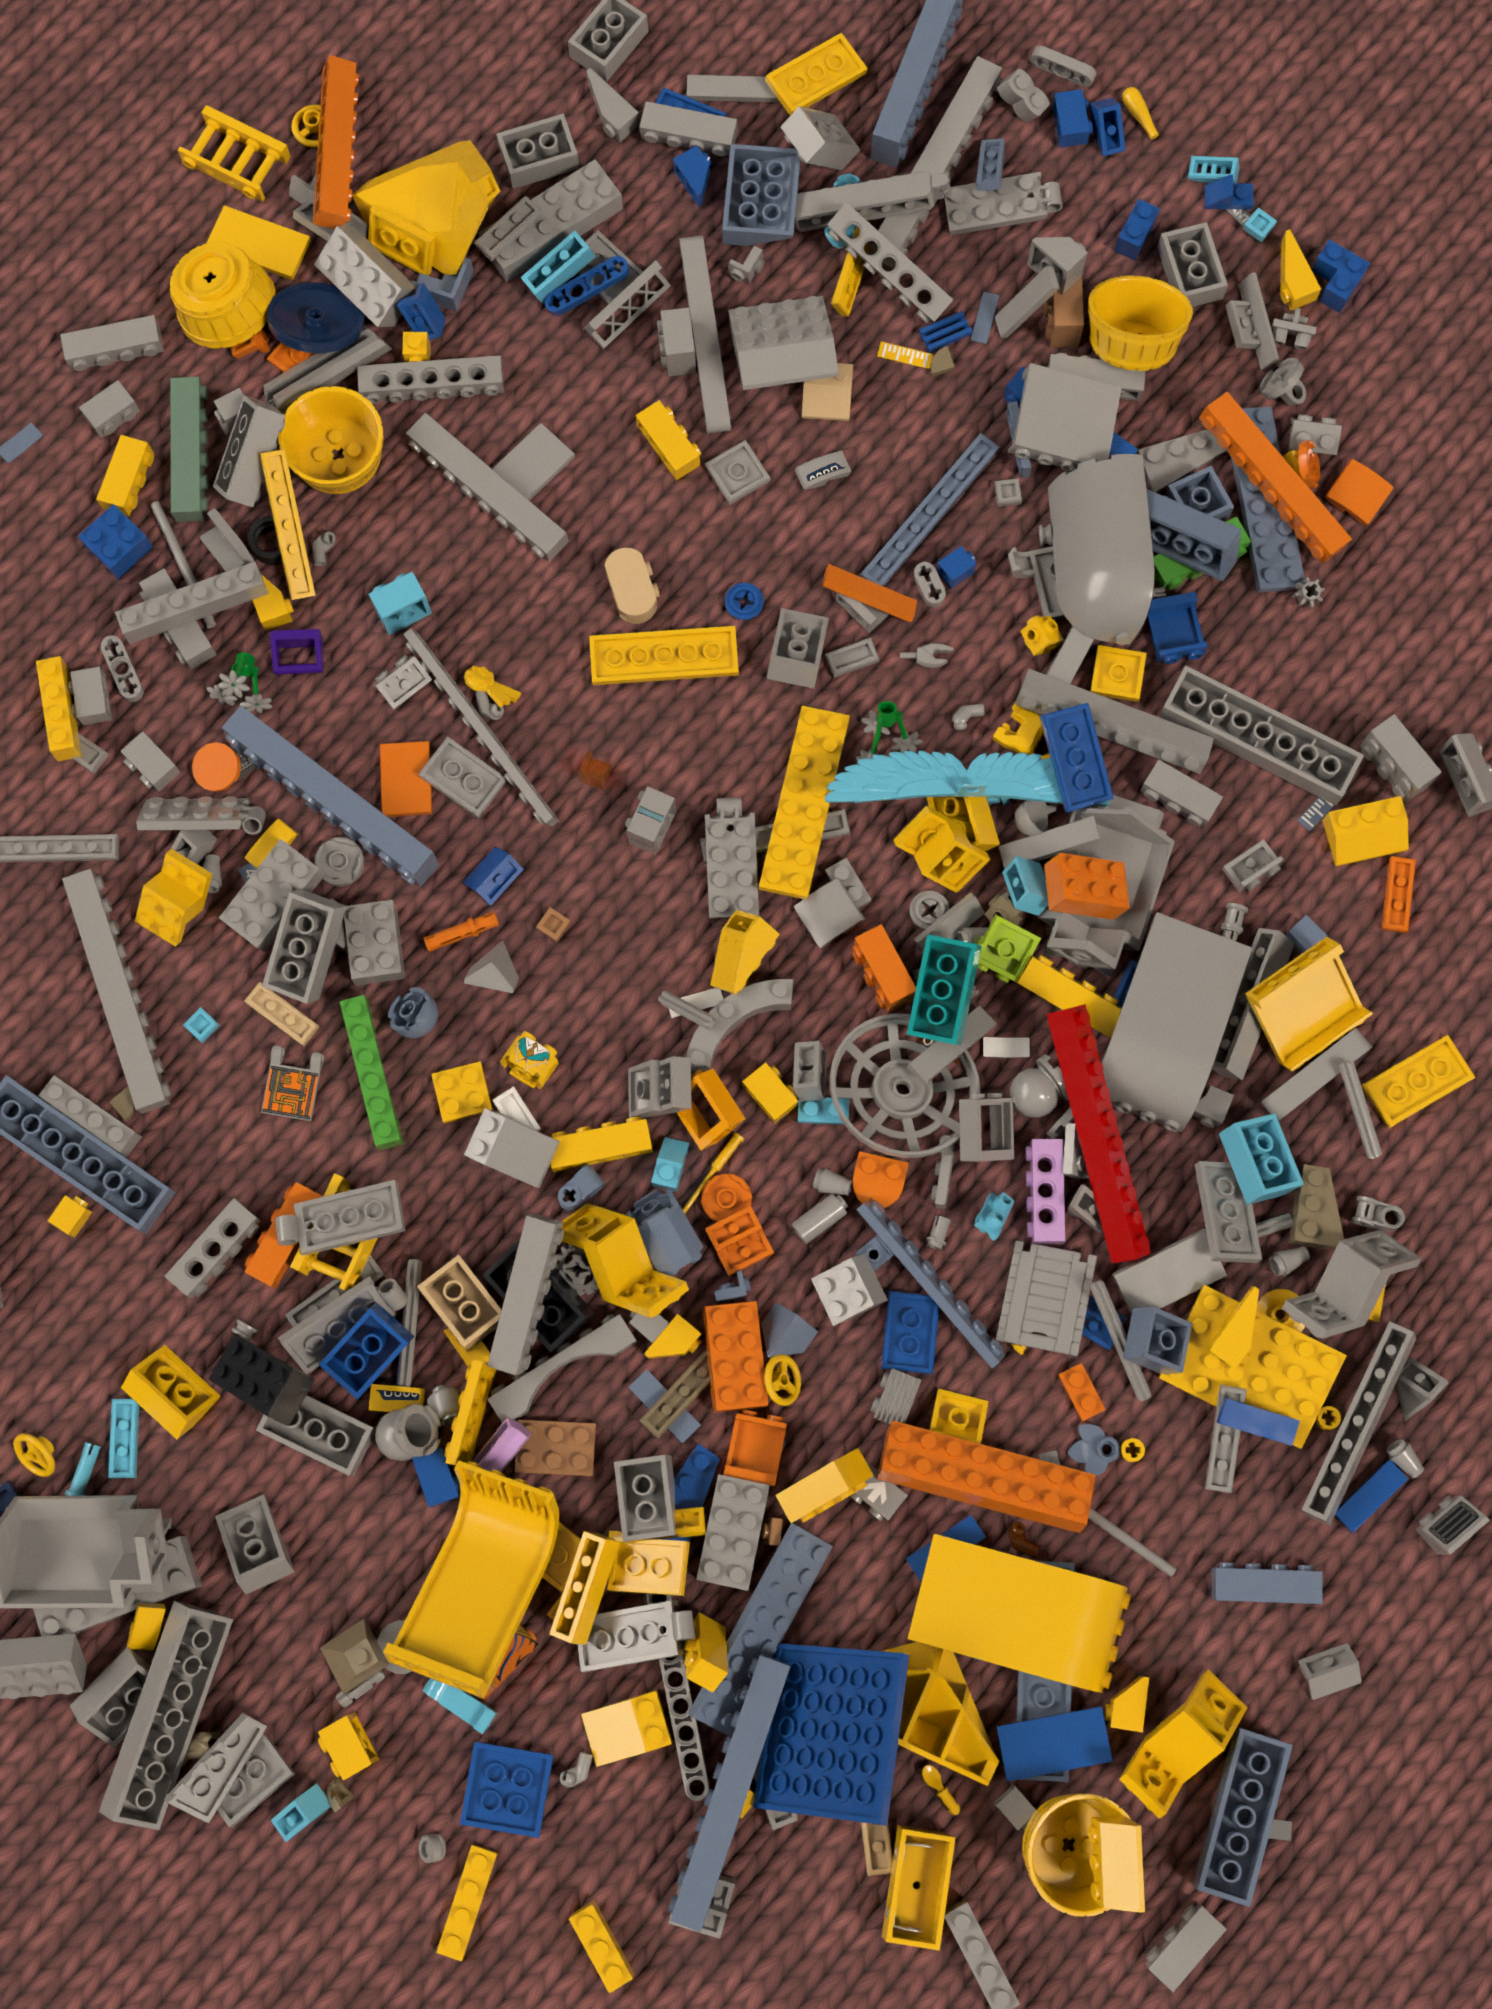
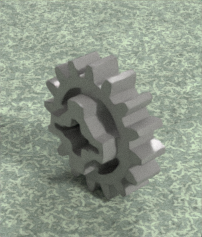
(573, 1273)

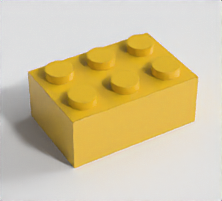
(825, 1487)

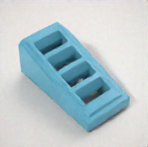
(1224, 163)

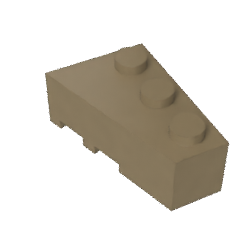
(1315, 1211)

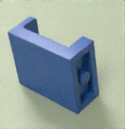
(1175, 628)

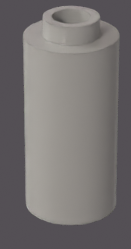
(820, 1218)

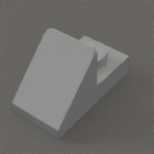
(1085, 1207)

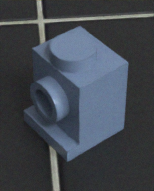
(881, 1248)

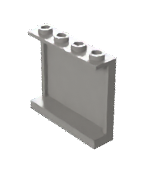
(1064, 418)

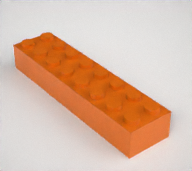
(986, 1477)

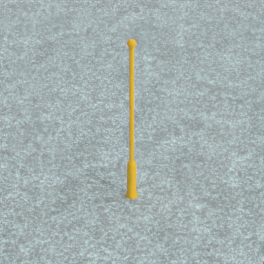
(716, 1166)

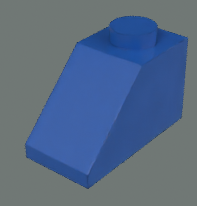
(1108, 126)
(693, 172)

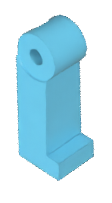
(462, 1704)

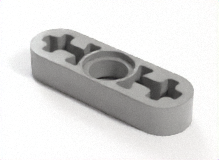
(1063, 66)
(130, 675)

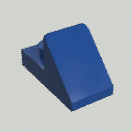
(1228, 195)

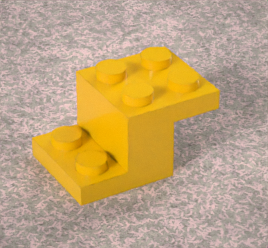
(941, 849)
(173, 897)

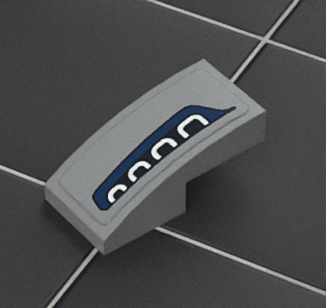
(822, 469)

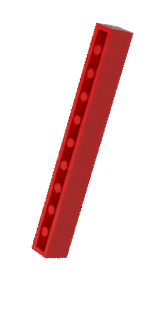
(1098, 1134)

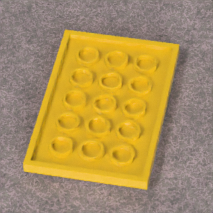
(1285, 1368)

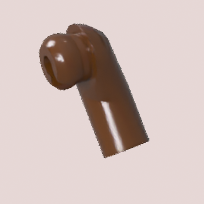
(1019, 1540)

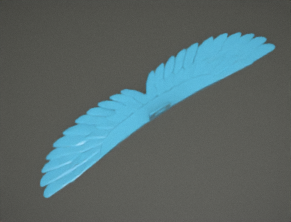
(937, 775)

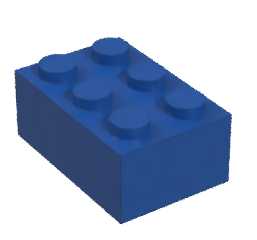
(366, 1350)

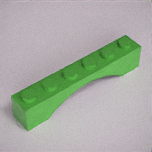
(371, 1074)

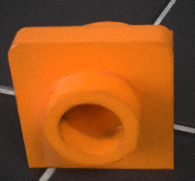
(257, 342)

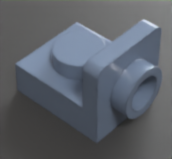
(729, 1292)

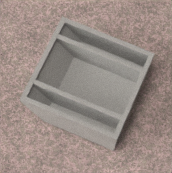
(783, 342)

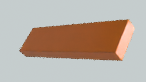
(869, 593)

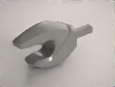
(925, 657)

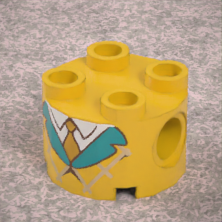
(530, 1060)

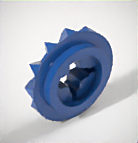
(737, 593)

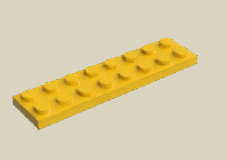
(802, 803)

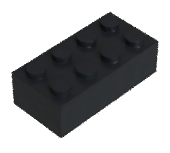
(563, 1307)
(261, 1380)

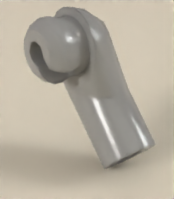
(321, 546)
(965, 713)
(578, 1773)

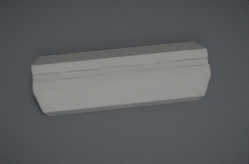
(327, 368)

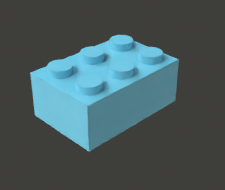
(1261, 1159)

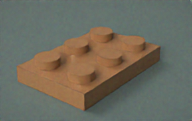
(557, 1448)

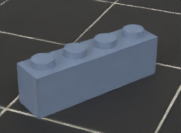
(1266, 1585)

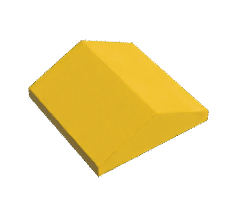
(959, 1416)

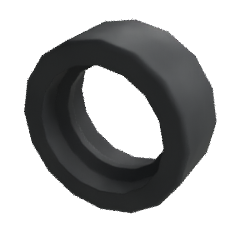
(254, 532)

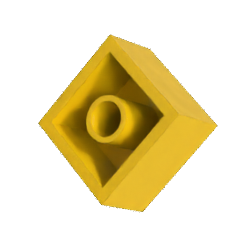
(347, 1746)

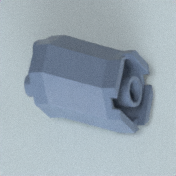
(666, 1232)

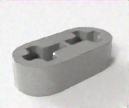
(934, 582)

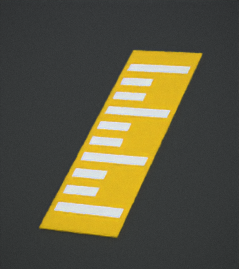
(905, 355)

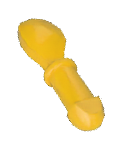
(933, 1779)

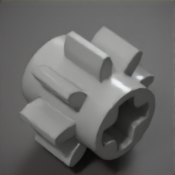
(1314, 594)

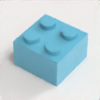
(400, 602)

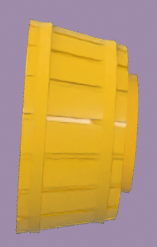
(230, 305)
(1137, 321)
(328, 422)
(1058, 1875)

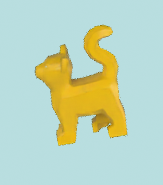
(1026, 737)

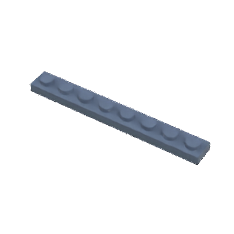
(930, 511)
(938, 1289)

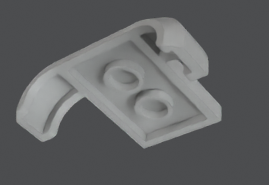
(1041, 567)

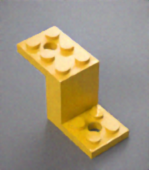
(621, 1261)
(1183, 1744)

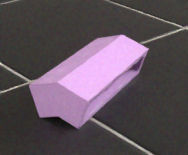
(502, 1446)

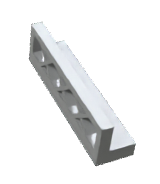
(625, 295)

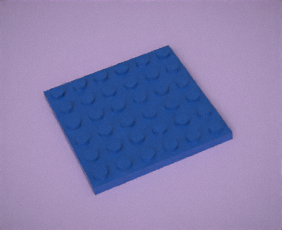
(834, 1734)

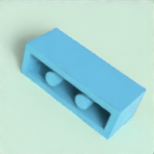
(558, 266)

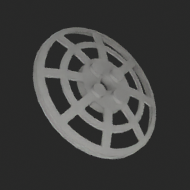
(886, 1095)

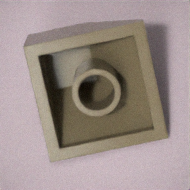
(354, 1656)

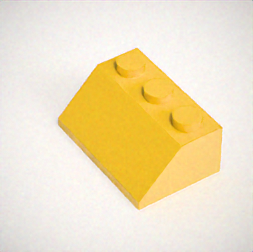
(972, 814)
(1367, 831)
(170, 1391)
(1117, 1863)

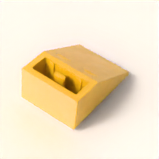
(740, 950)

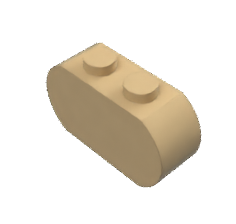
(631, 585)

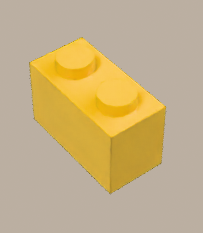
(770, 1092)

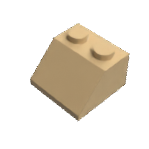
(829, 396)

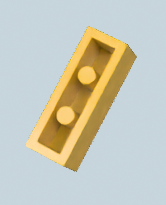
(668, 439)
(125, 475)
(707, 1653)
(601, 1946)

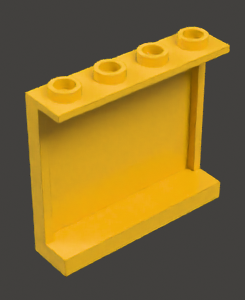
(1307, 1004)

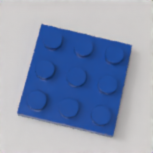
(506, 1789)

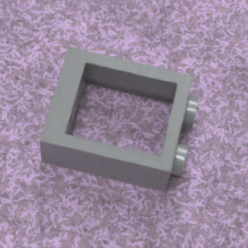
(1000, 1128)

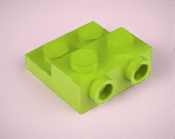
(1006, 949)

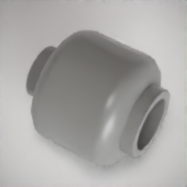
(444, 1403)

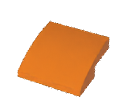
(1359, 492)
(739, 1241)

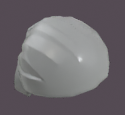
(1032, 817)

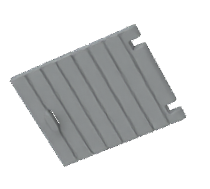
(1046, 1296)

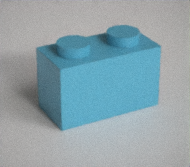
(1026, 885)

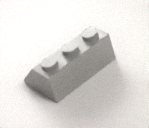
(1468, 772)
(112, 1698)

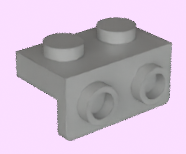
(1323, 433)
(1252, 866)

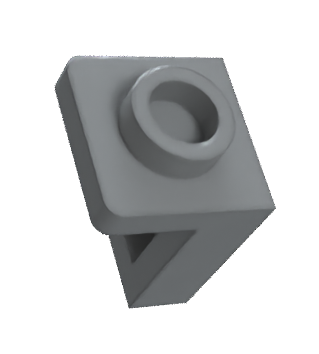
(752, 265)

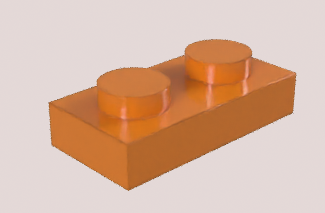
(1081, 1392)

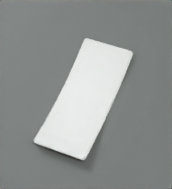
(1006, 1047)

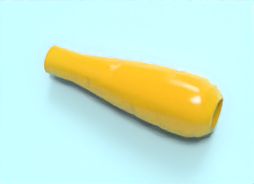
(1137, 107)

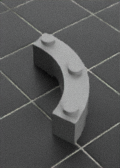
(733, 1011)

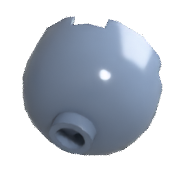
(413, 1014)

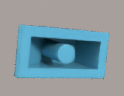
(670, 1164)
(301, 1812)

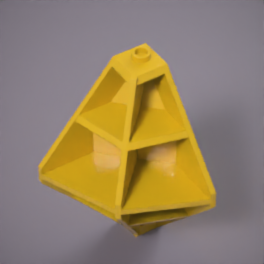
(439, 194)
(941, 1715)

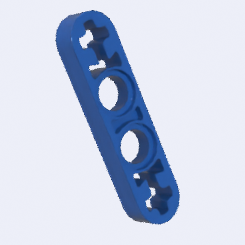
(589, 289)

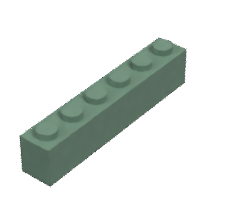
(188, 449)

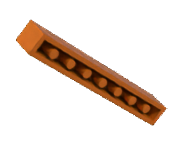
(335, 143)
(1274, 478)

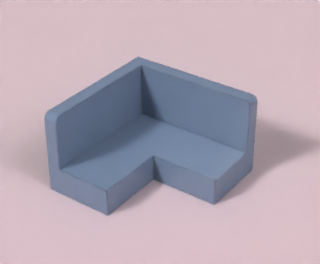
(450, 290)

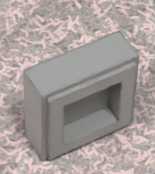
(1008, 492)

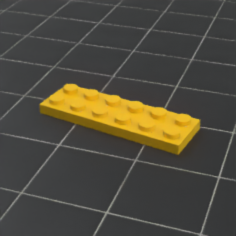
(663, 655)

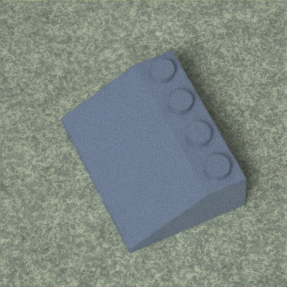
(760, 194)

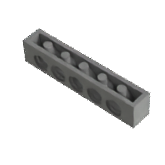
(850, 217)
(420, 372)

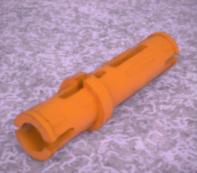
(466, 929)

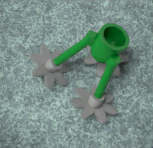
(239, 672)
(886, 717)

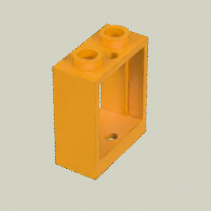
(721, 1103)

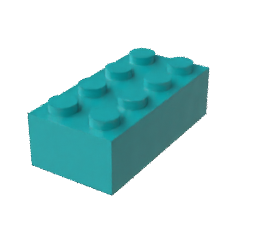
(944, 989)

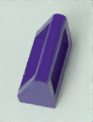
(297, 639)

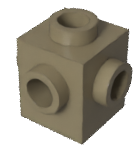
(1004, 908)

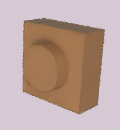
(553, 924)
(771, 1531)

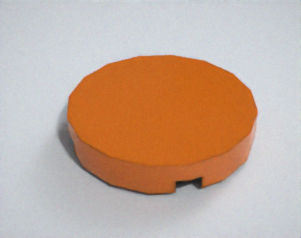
(1308, 464)
(216, 767)
(725, 1196)

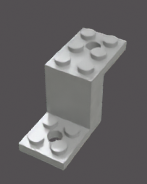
(1351, 1284)

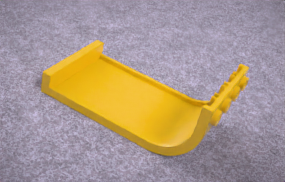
(479, 1581)
(1019, 1613)

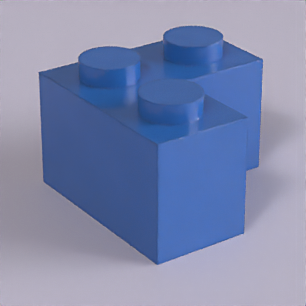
(1342, 271)

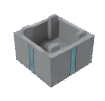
(651, 820)

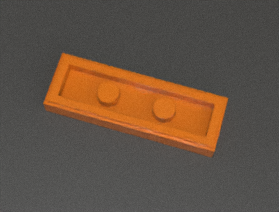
(1398, 894)

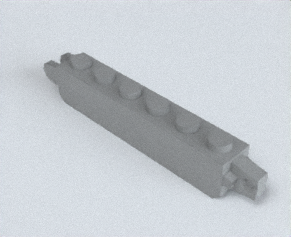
(872, 198)

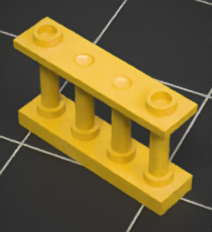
(234, 132)
(360, 1255)

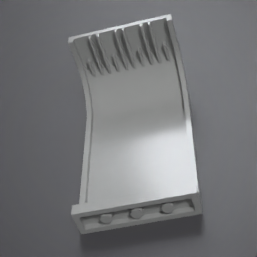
(1172, 1021)

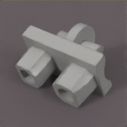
(1303, 333)

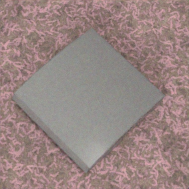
(829, 912)
(718, 1908)

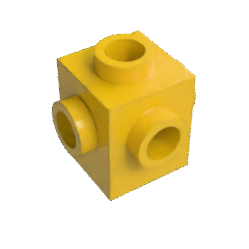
(1041, 635)

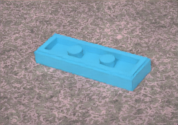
(123, 1438)

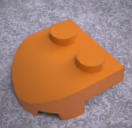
(878, 1179)

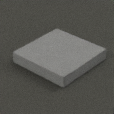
(737, 472)

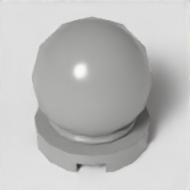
(1038, 1089)
(408, 1433)

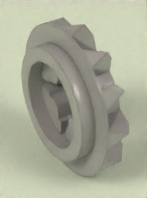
(930, 899)

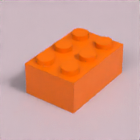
(1086, 886)
(883, 969)

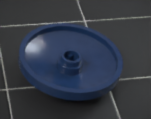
(314, 318)

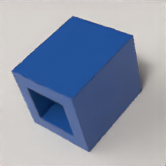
(956, 567)

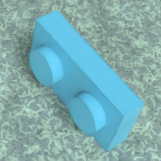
(821, 1111)

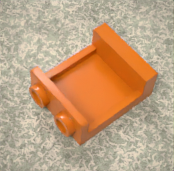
(755, 1448)

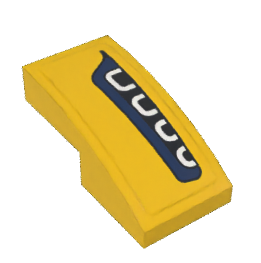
(389, 1398)

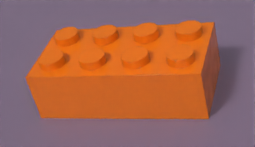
(734, 1356)

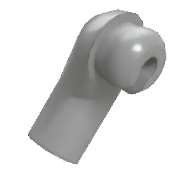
(486, 708)

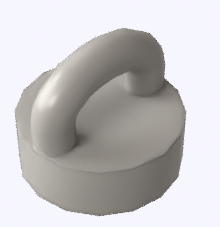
(432, 1848)

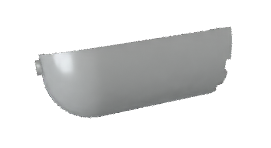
(1103, 547)

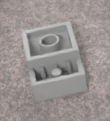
(659, 1087)

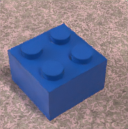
(115, 541)

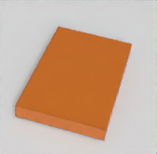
(401, 788)

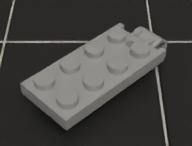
(982, 210)
(200, 814)
(731, 860)
(343, 1218)
(321, 1332)
(635, 1636)

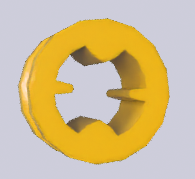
(1333, 1413)
(1127, 1456)

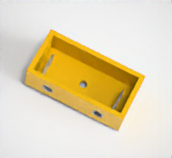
(913, 1914)

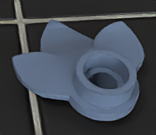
(1090, 1449)

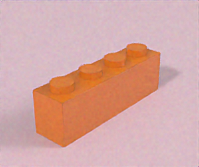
(271, 1259)

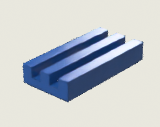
(942, 324)

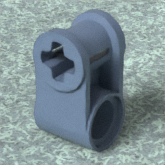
(583, 1185)

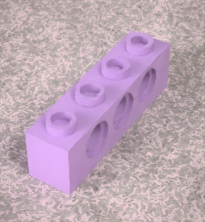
(1052, 1152)

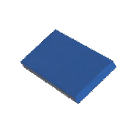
(1076, 757)
(1054, 1743)

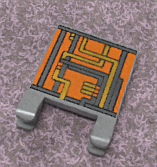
(291, 1089)

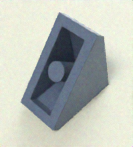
(786, 1332)

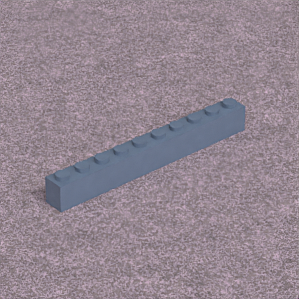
(730, 1792)

